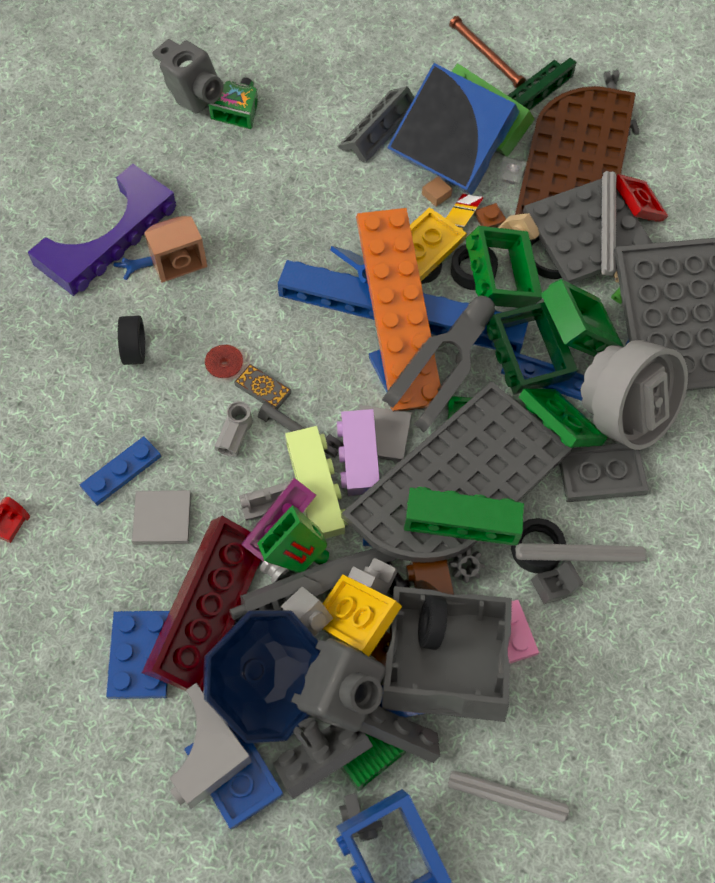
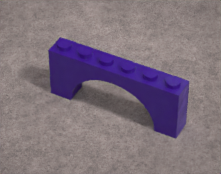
(78, 264)

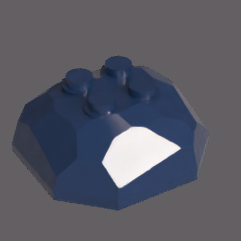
(257, 673)

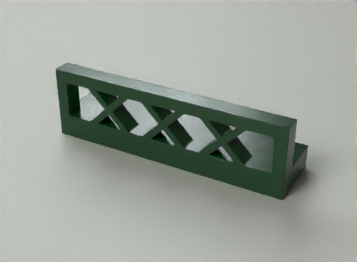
(547, 84)

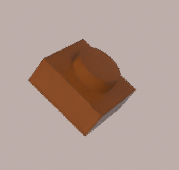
(490, 216)

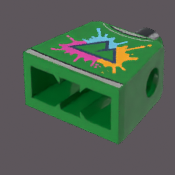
(236, 104)

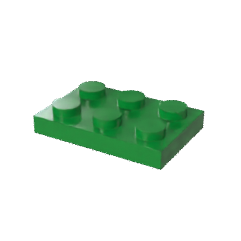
(562, 418)

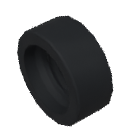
(464, 279)
(131, 340)
(549, 529)

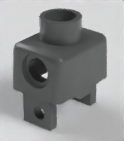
(191, 85)
(341, 686)

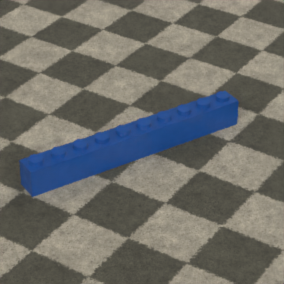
(351, 296)

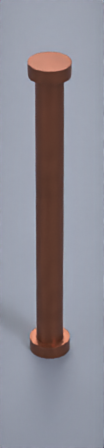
(456, 22)

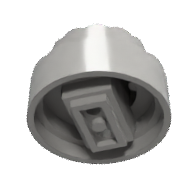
(635, 392)

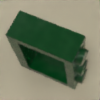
(557, 350)

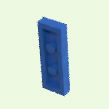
(120, 470)

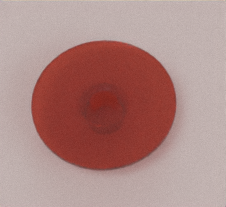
(221, 354)

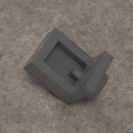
(557, 583)
(352, 808)

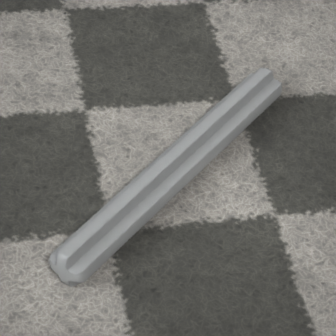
(608, 261)
(569, 552)

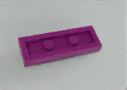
(293, 494)

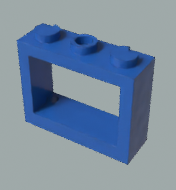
(402, 801)

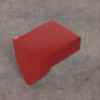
(11, 518)

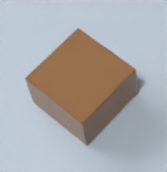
(437, 191)

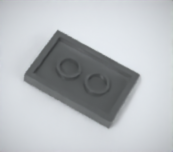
(603, 473)

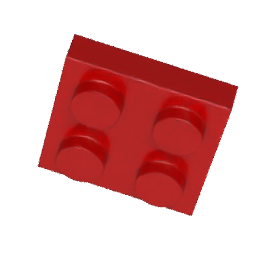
(640, 198)

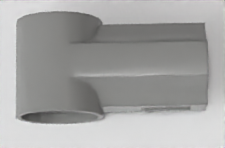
(234, 430)

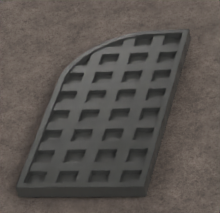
(482, 449)

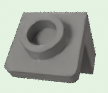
(376, 576)

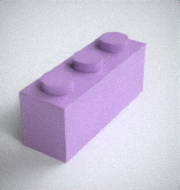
(358, 451)

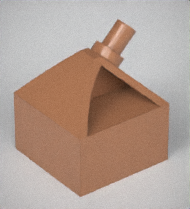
(175, 247)

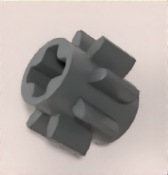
(470, 570)

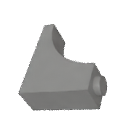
(213, 758)

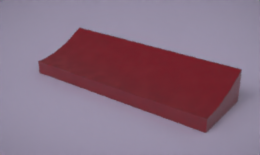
(201, 608)

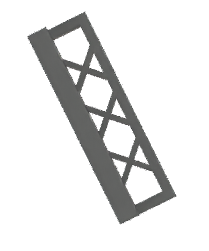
(378, 124)

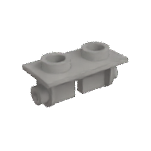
(258, 502)

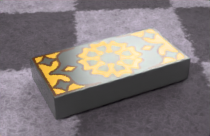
(262, 387)

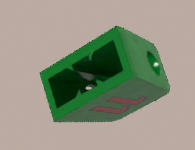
(294, 542)

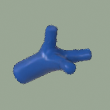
(133, 265)

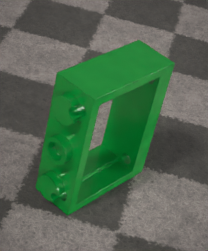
(522, 264)
(580, 318)

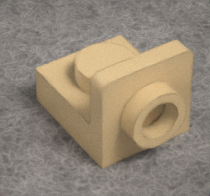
(521, 222)

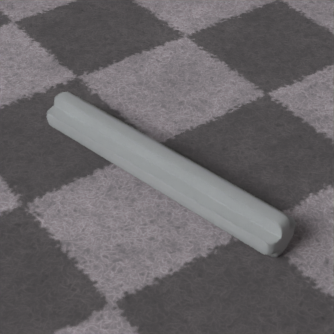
(508, 796)

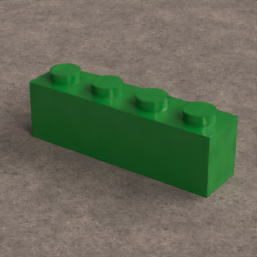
(464, 516)

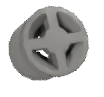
(275, 572)

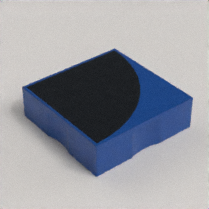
(453, 128)

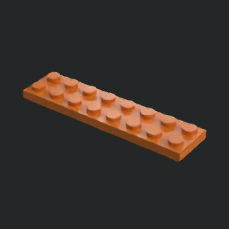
(397, 301)

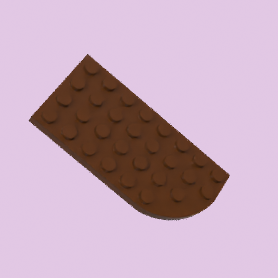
(576, 141)

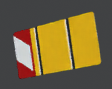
(464, 209)

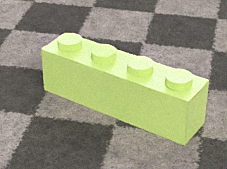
(315, 471)

